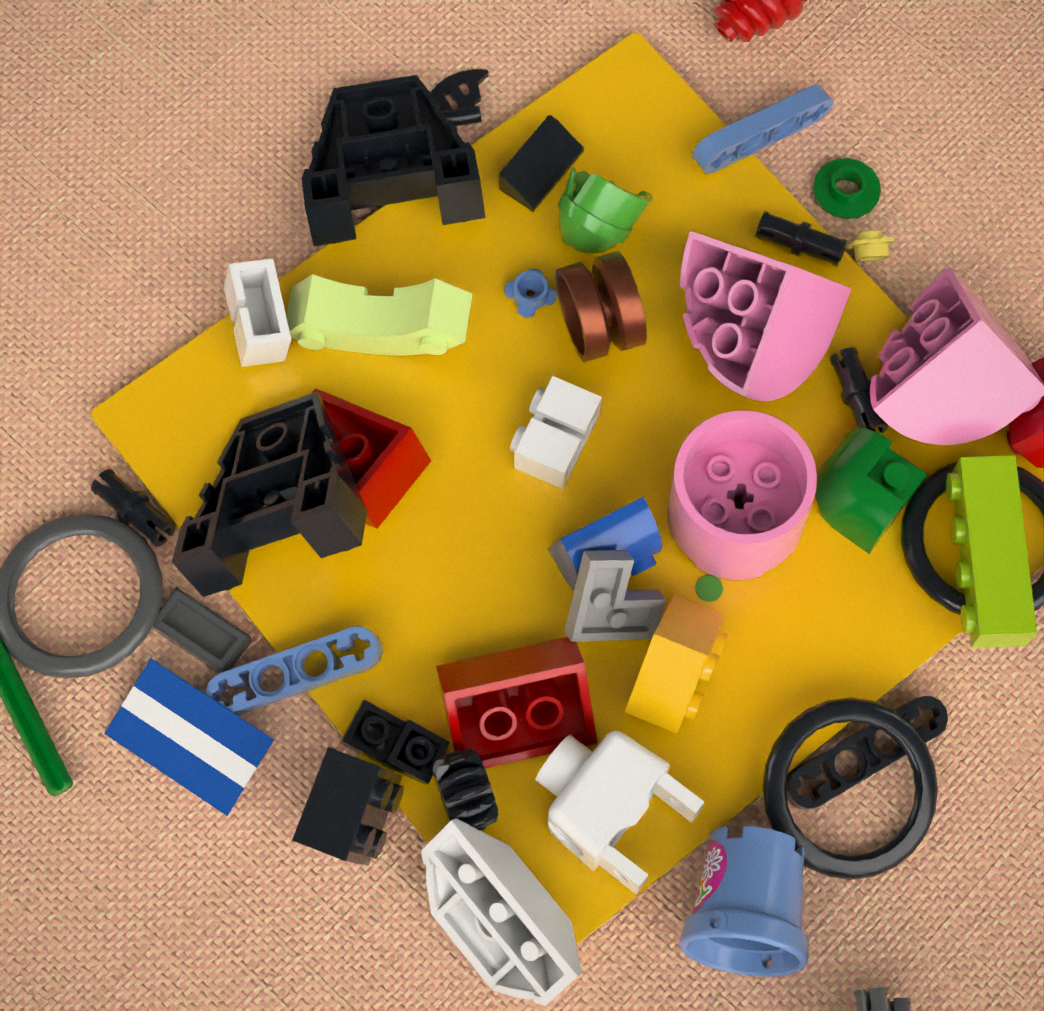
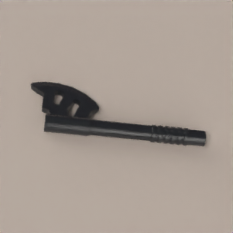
(467, 111)

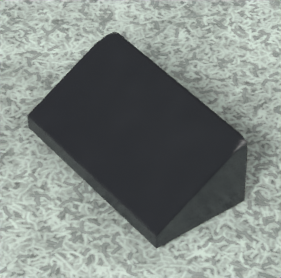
(540, 164)

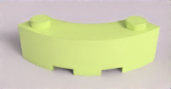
(346, 318)

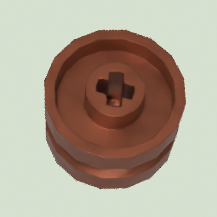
(601, 306)

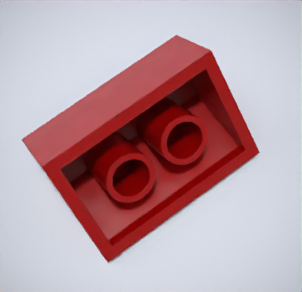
(518, 701)

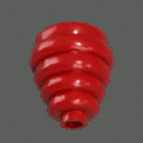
(753, 17)

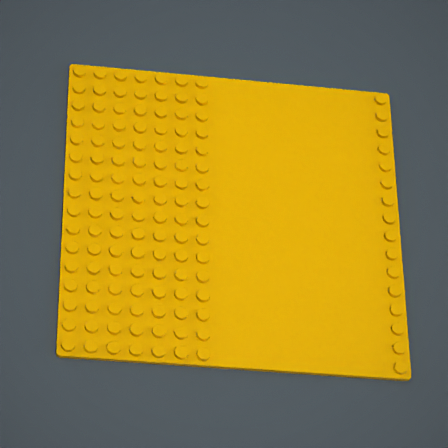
(467, 546)

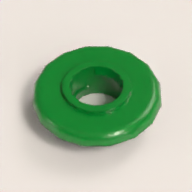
(842, 204)

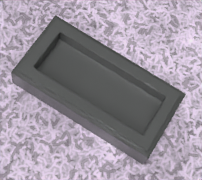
(201, 632)

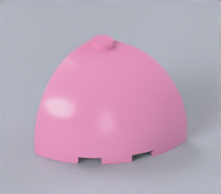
(757, 317)
(952, 370)

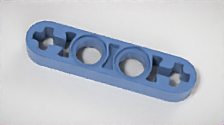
(762, 129)
(292, 665)

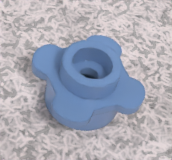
(530, 280)

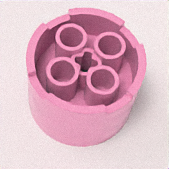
(745, 460)

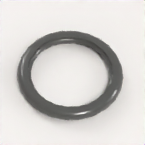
(125, 644)

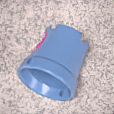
(749, 905)

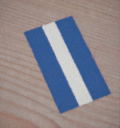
(189, 737)

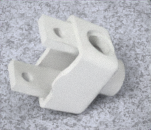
(604, 796)

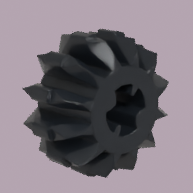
(465, 789)

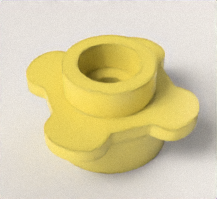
(871, 246)

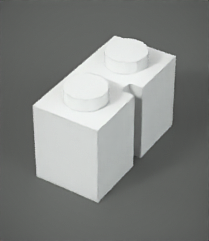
(258, 312)
(556, 432)

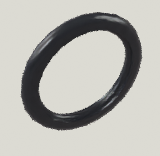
(913, 533)
(924, 778)

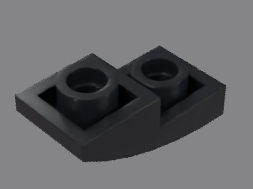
(394, 743)

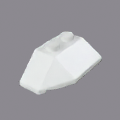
(499, 914)

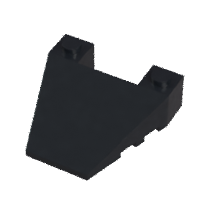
(385, 148)
(276, 481)

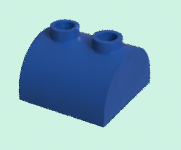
(625, 529)

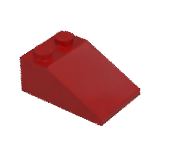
(379, 452)

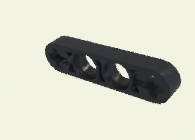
(867, 755)

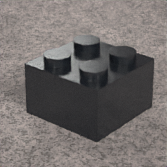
(349, 808)

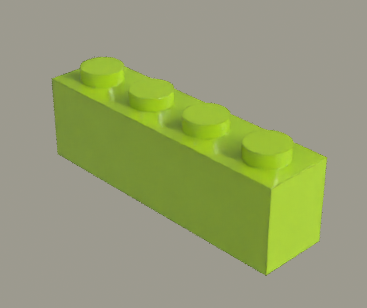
(992, 552)

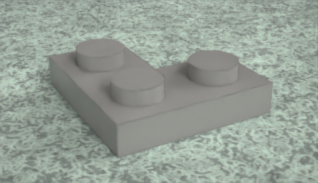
(604, 607)

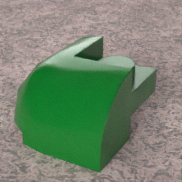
(865, 487)

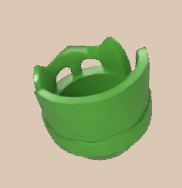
(598, 212)

